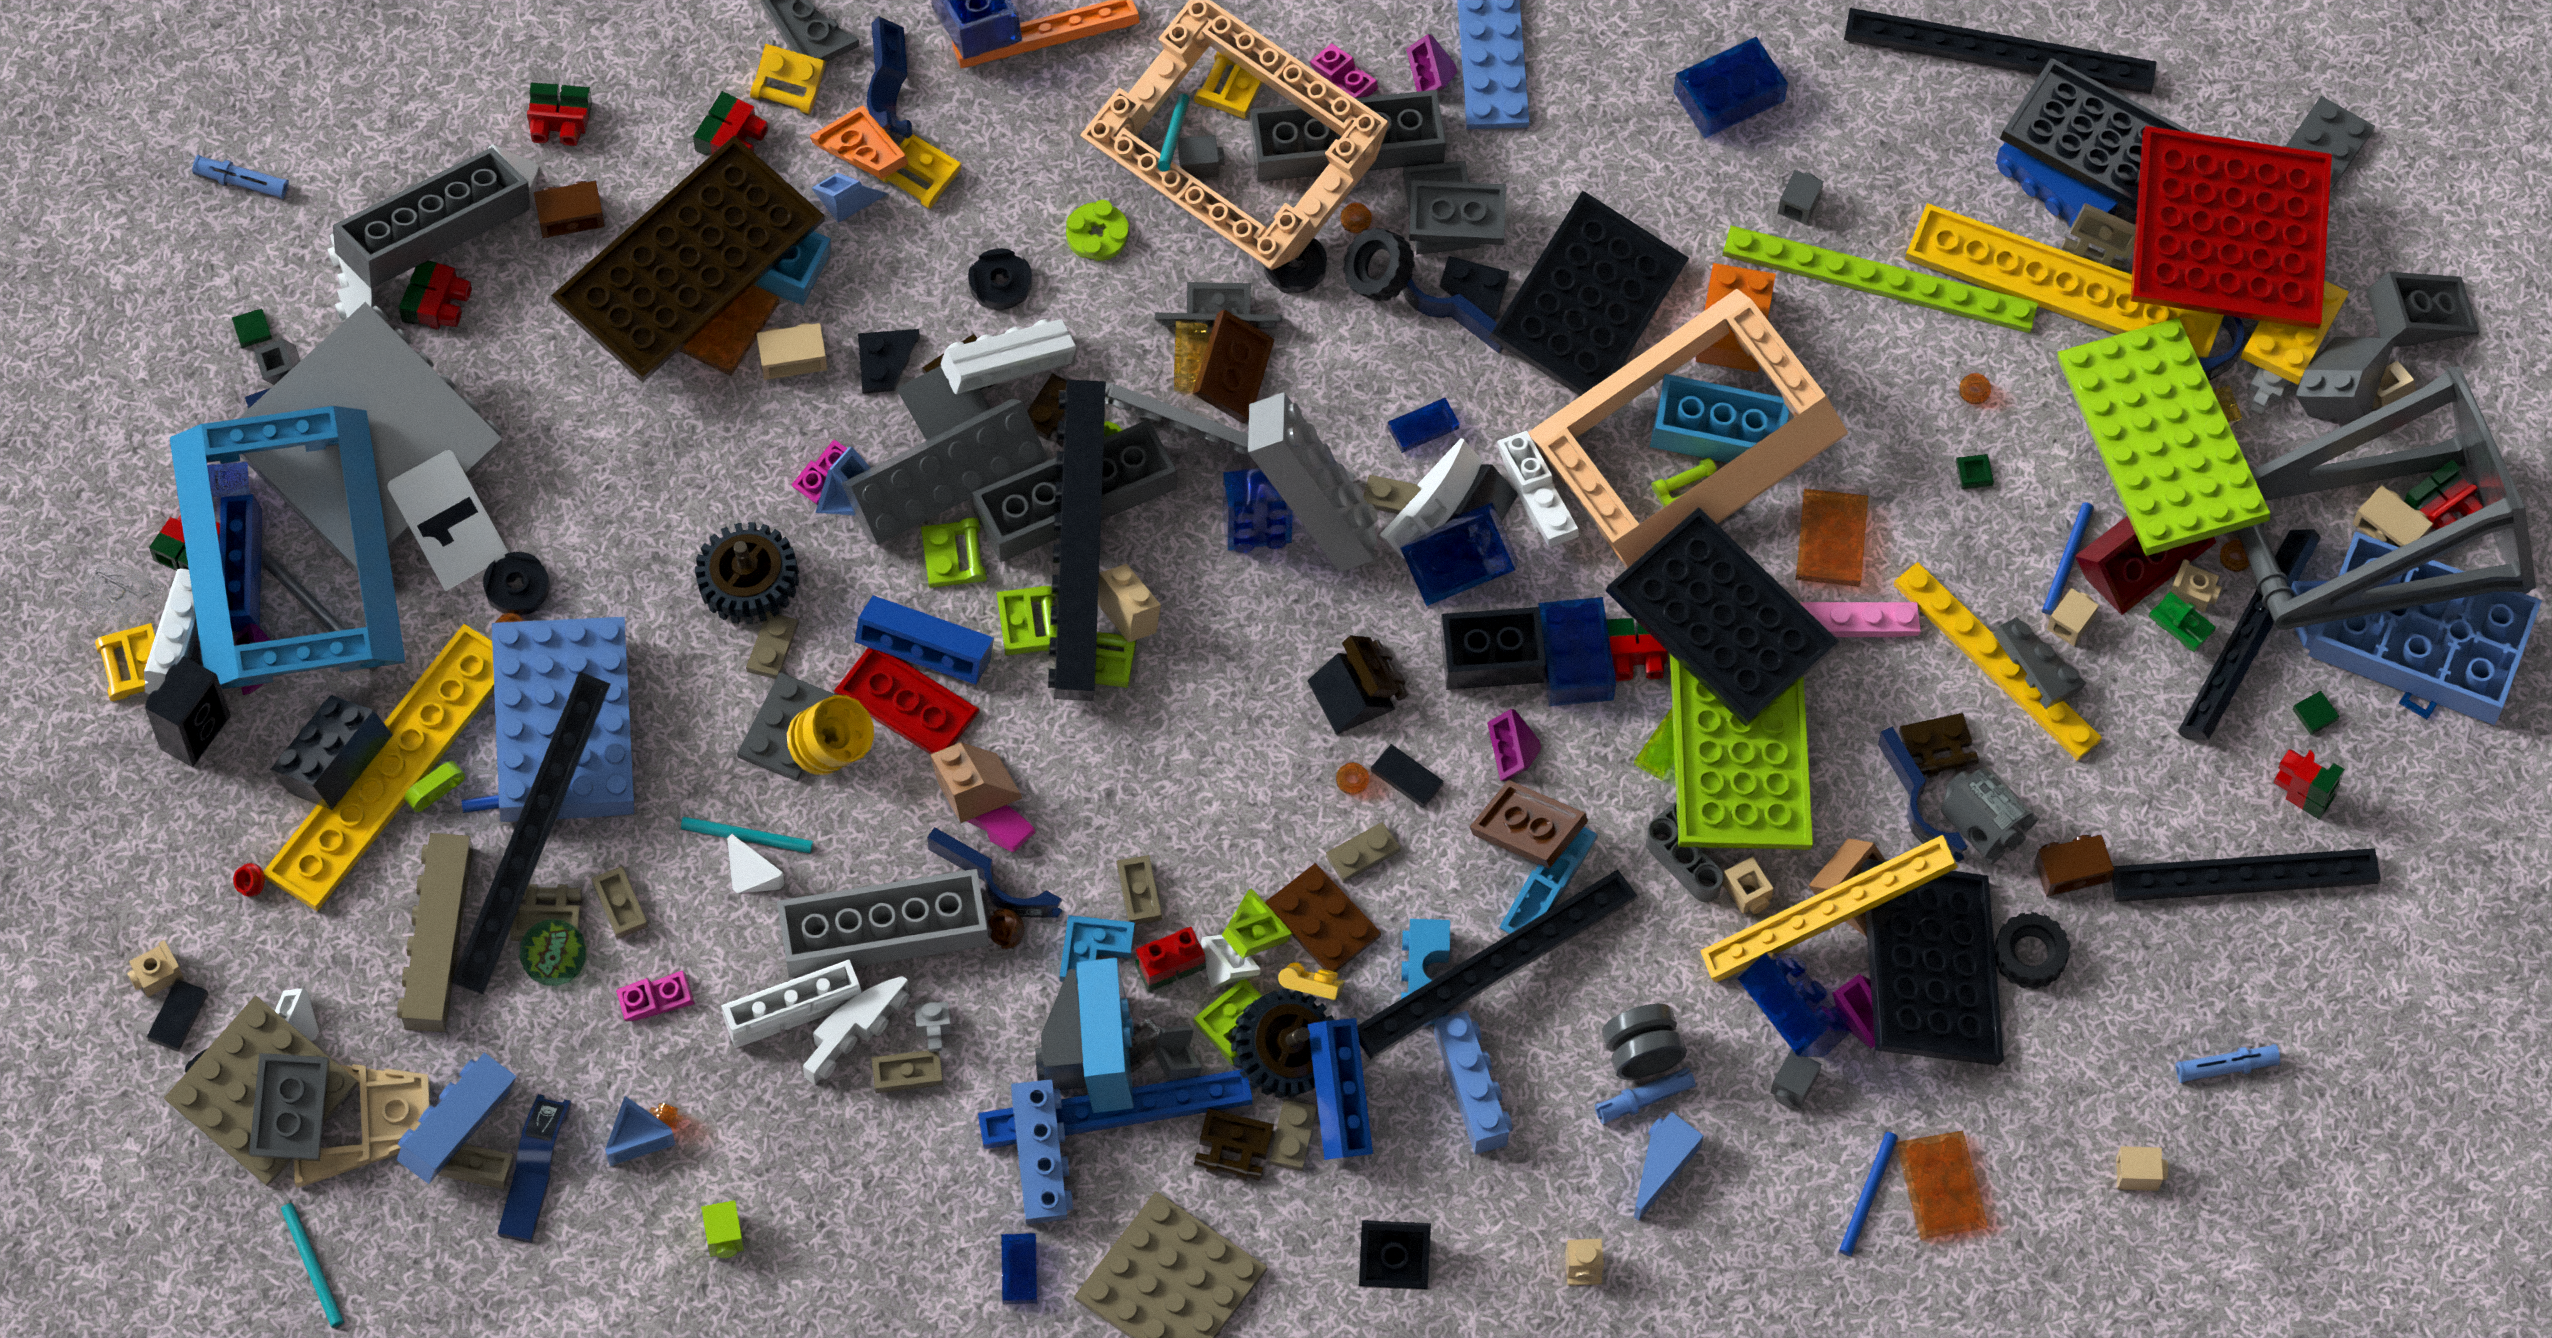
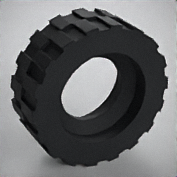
(1397, 273)
(2031, 926)

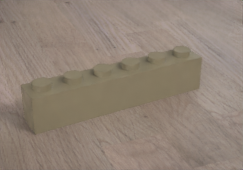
(436, 932)

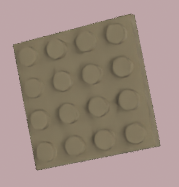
(221, 1084)
(1170, 1276)

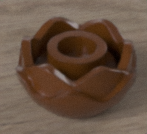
(1006, 928)

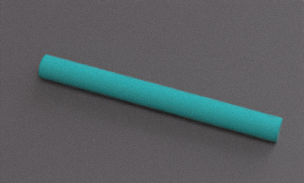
(1173, 132)
(747, 835)
(312, 1265)

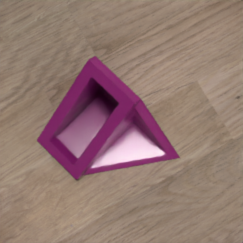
(1856, 1003)

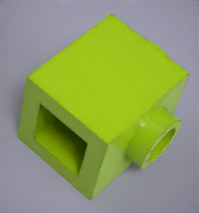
(722, 1229)

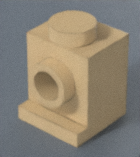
(2394, 385)
(2187, 590)
(1748, 876)
(159, 978)
(1584, 1262)

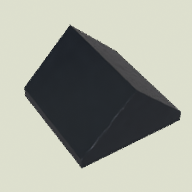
(1487, 488)
(1343, 697)
(1394, 1254)

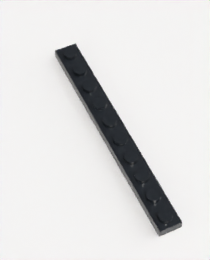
(1996, 49)
(531, 833)
(1494, 964)

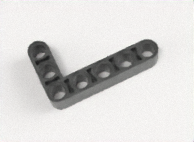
(1668, 851)

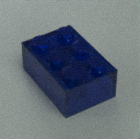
(979, 24)
(1730, 87)
(1254, 512)
(1577, 652)
(1795, 1004)

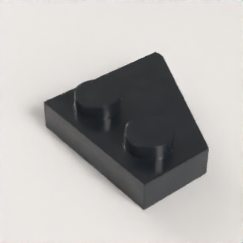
(1476, 283)
(884, 358)

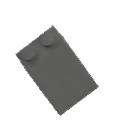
(2421, 308)
(2345, 377)
(1061, 1040)

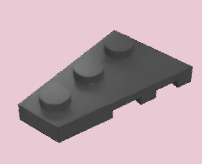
(808, 30)
(2044, 668)

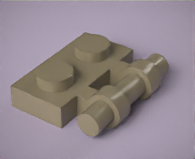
(2103, 231)
(532, 913)

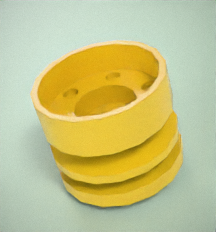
(830, 735)

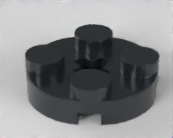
(1301, 278)
(1000, 295)
(506, 570)

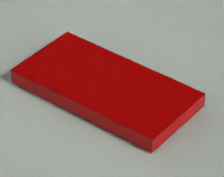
(907, 701)

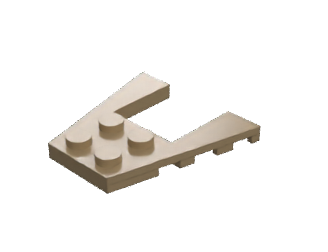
(389, 1107)

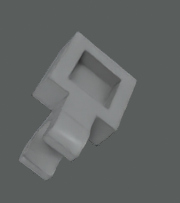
(2267, 386)
(932, 1021)

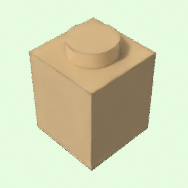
(2073, 616)
(2140, 1168)

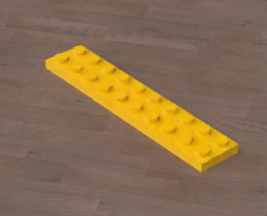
(2045, 275)
(422, 731)

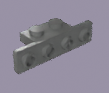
(1208, 299)

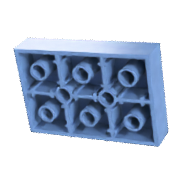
(2440, 651)
(532, 682)

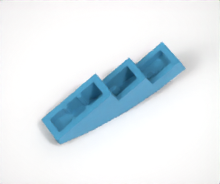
(1546, 885)

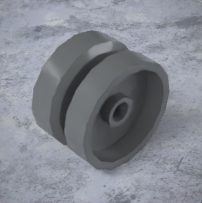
(1644, 1041)

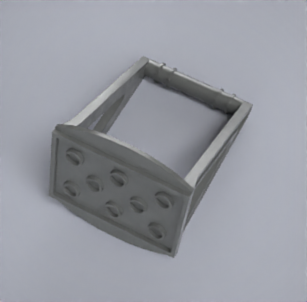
(2355, 591)

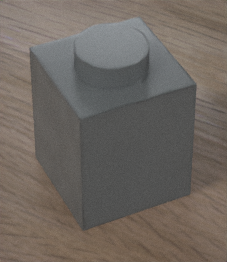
(1200, 156)
(1800, 197)
(276, 360)
(1795, 1080)

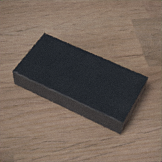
(1407, 776)
(177, 1015)

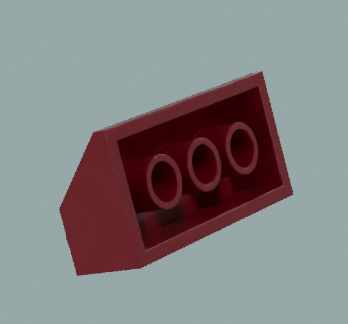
(2123, 571)

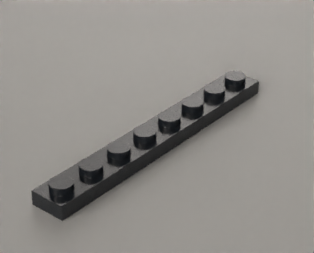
(2244, 643)
(2245, 875)

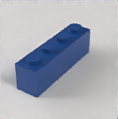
(2057, 190)
(241, 557)
(924, 639)
(1340, 1088)

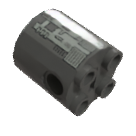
(1987, 812)

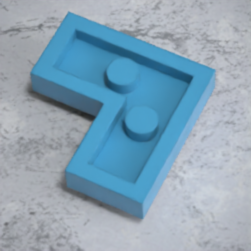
(1093, 937)

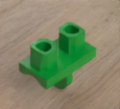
(2182, 621)

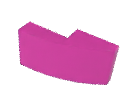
(1341, 71)
(813, 477)
(1005, 827)
(656, 997)

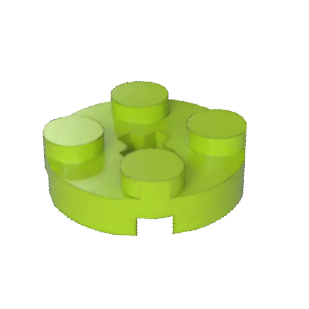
(1097, 214)

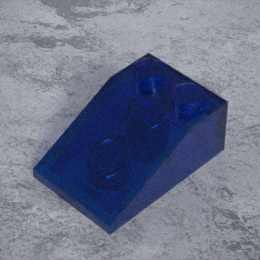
(1460, 554)

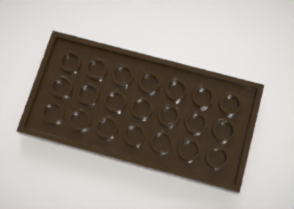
(688, 258)

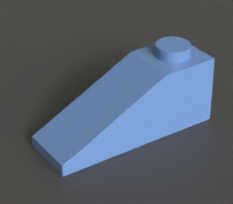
(1668, 1152)

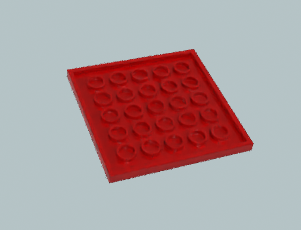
(2231, 227)

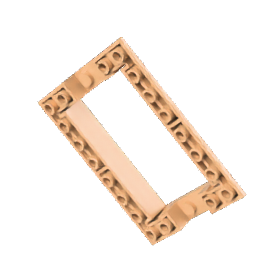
(1184, 42)
(1732, 486)

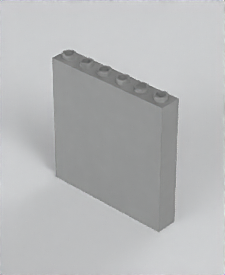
(409, 420)

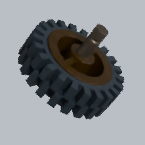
(747, 573)
(1276, 1042)

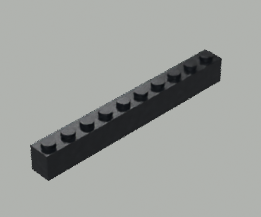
(1079, 540)

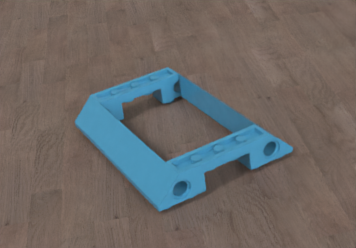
(258, 662)

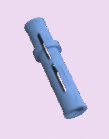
(206, 166)
(2242, 1060)
(1632, 1100)

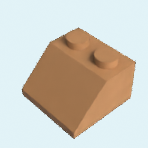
(973, 780)
(1843, 866)

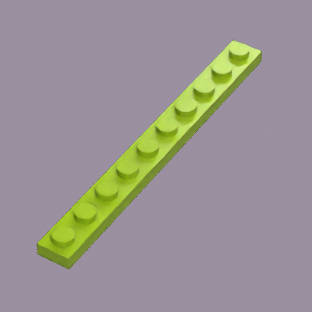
(1880, 279)

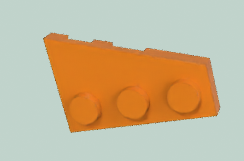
(862, 143)

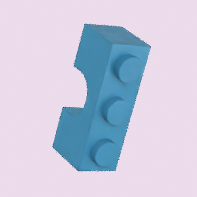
(1426, 944)

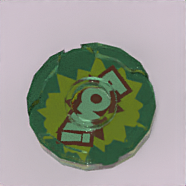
(553, 952)

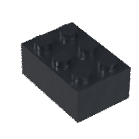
(1492, 648)
(187, 711)
(331, 752)

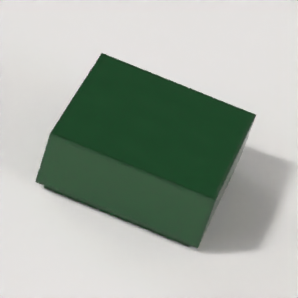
(251, 328)
(1974, 471)
(2315, 712)

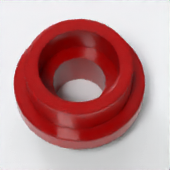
(249, 879)

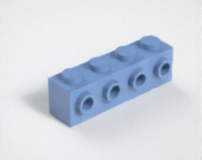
(1471, 1082)
(455, 1118)
(1039, 1151)

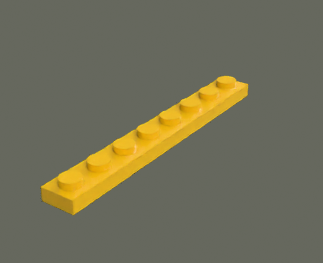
(1986, 652)
(1829, 908)

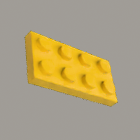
(2290, 348)

